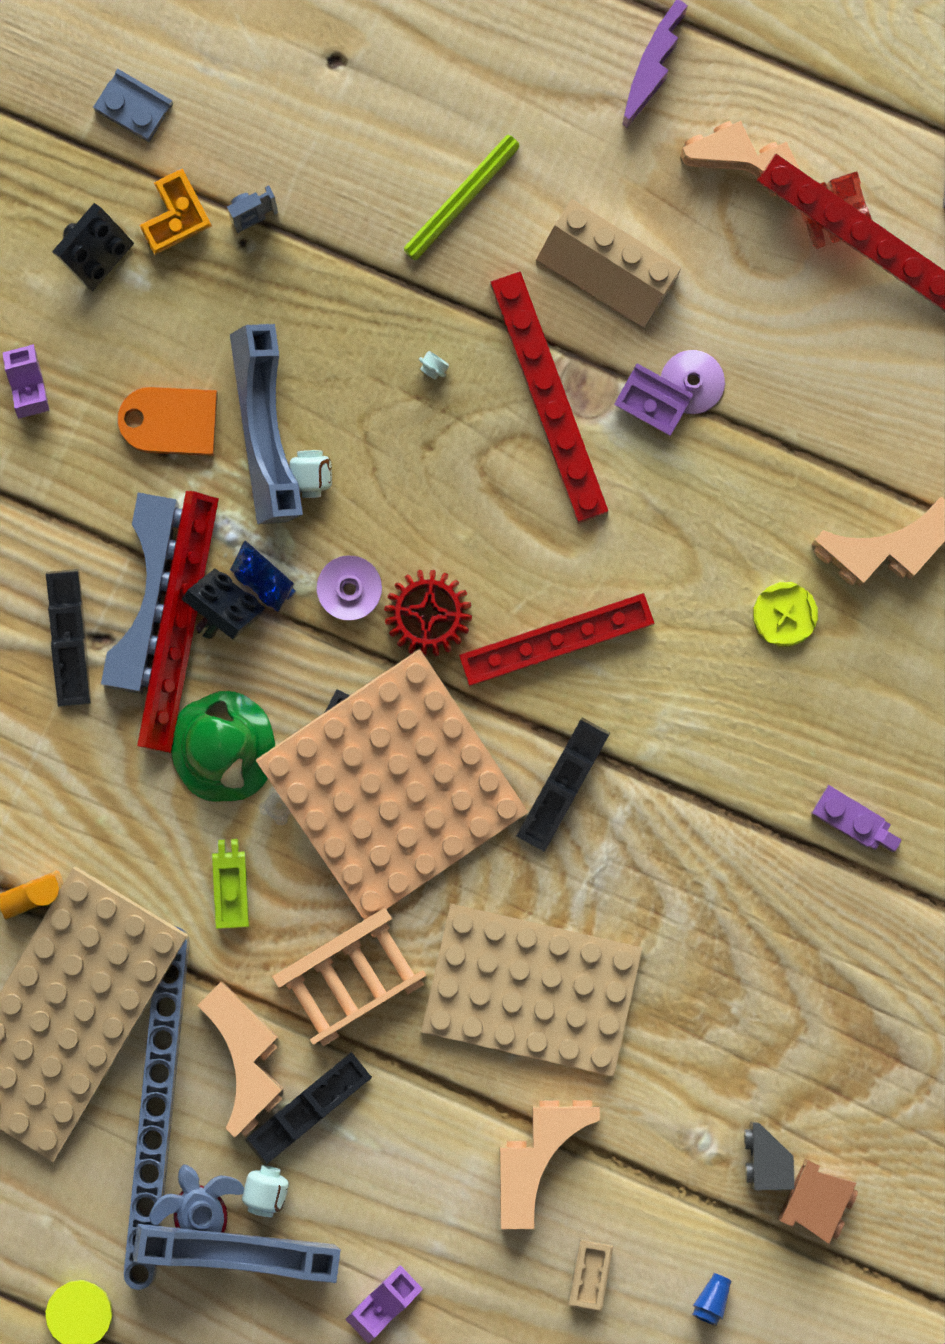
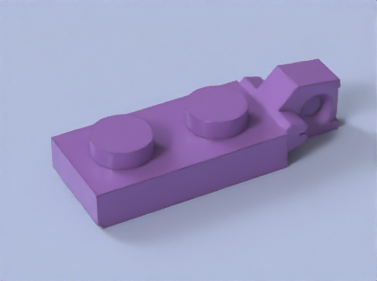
(854, 820)

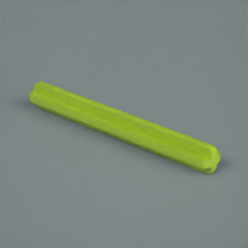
(461, 197)

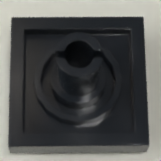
(92, 246)
(222, 605)

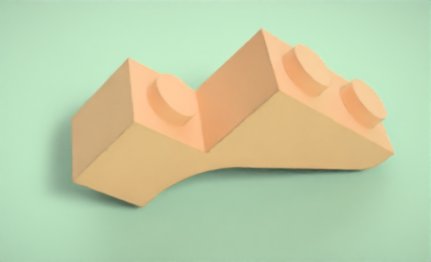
(732, 149)

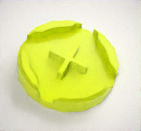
(785, 614)
(79, 1313)

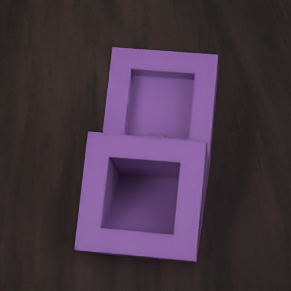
(26, 381)
(384, 1304)

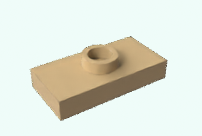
(590, 1275)

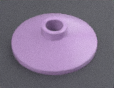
(710, 376)
(346, 571)

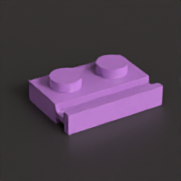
(653, 399)

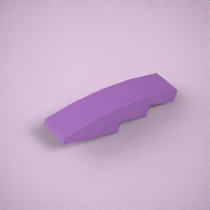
(650, 71)

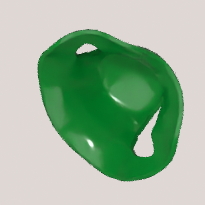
(209, 746)

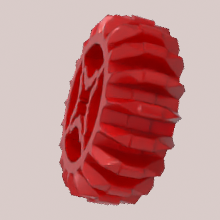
(442, 616)

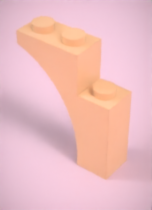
(904, 549)
(247, 1041)
(523, 1165)

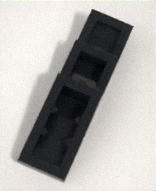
(68, 637)
(563, 784)
(308, 1108)

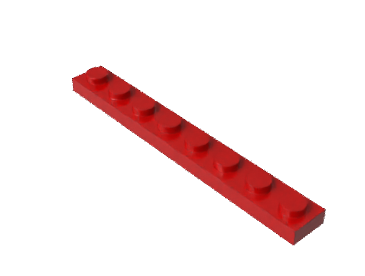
(855, 229)
(549, 397)
(177, 623)

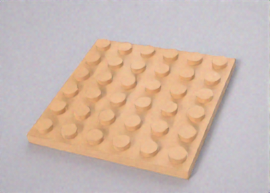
(392, 785)

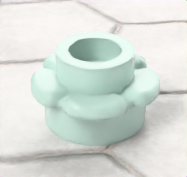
(433, 365)

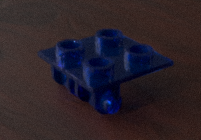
(262, 577)

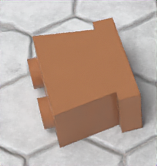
(818, 1201)

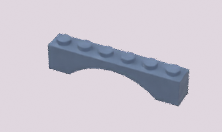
(272, 481)
(128, 660)
(235, 1251)

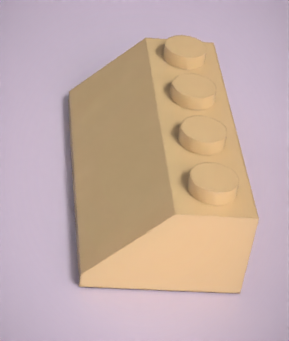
(608, 263)

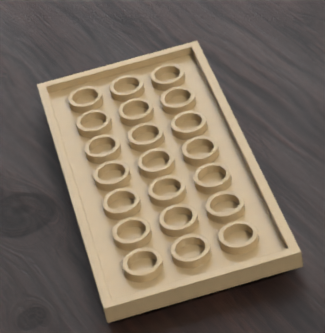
(75, 1006)

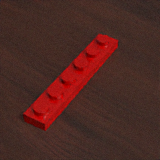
(556, 639)

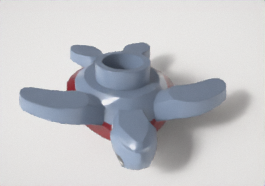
(197, 1205)

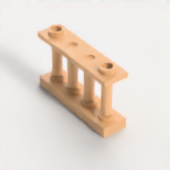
(321, 962)

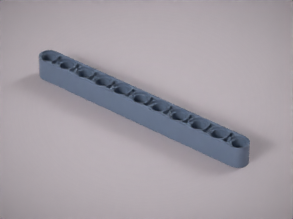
(148, 1121)

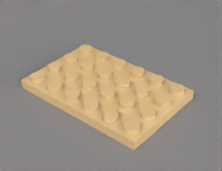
(531, 990)

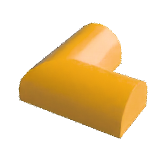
(184, 214)
(31, 895)

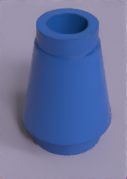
(713, 1299)

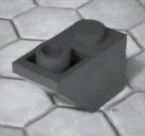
(770, 1161)

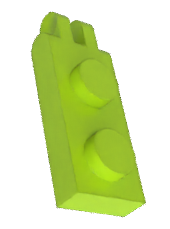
(230, 886)

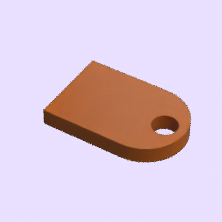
(173, 420)

